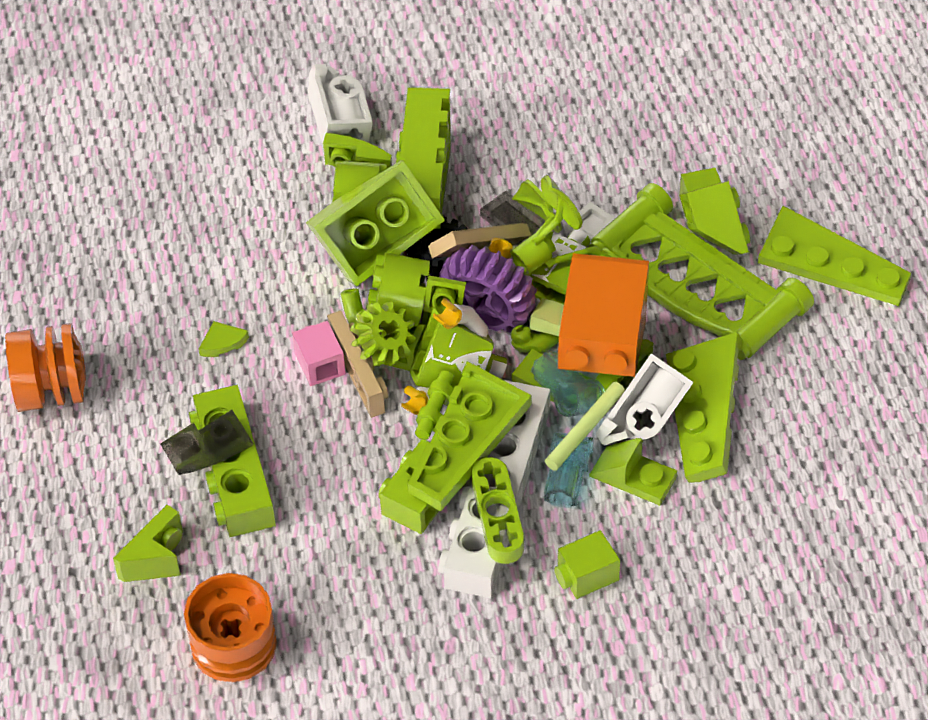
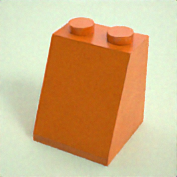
(603, 315)

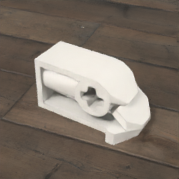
(338, 103)
(653, 389)

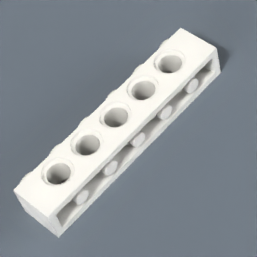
(477, 571)

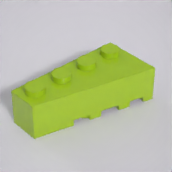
(427, 140)

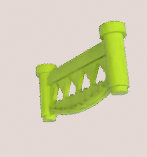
(764, 308)

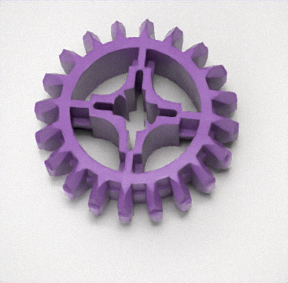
(493, 286)

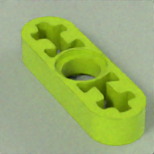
(491, 524)

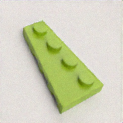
(823, 256)
(707, 406)
(474, 423)

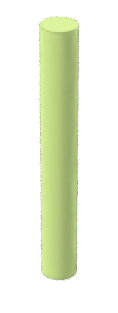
(584, 426)

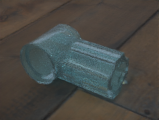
(570, 390)
(564, 484)

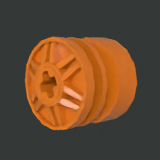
(44, 367)
(221, 612)

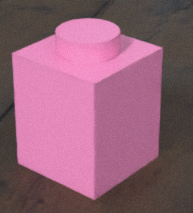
(318, 353)

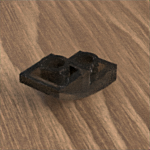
(214, 443)

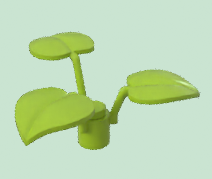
(539, 247)

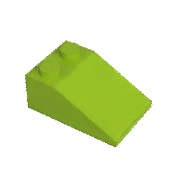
(374, 219)

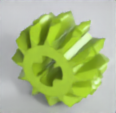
(369, 333)

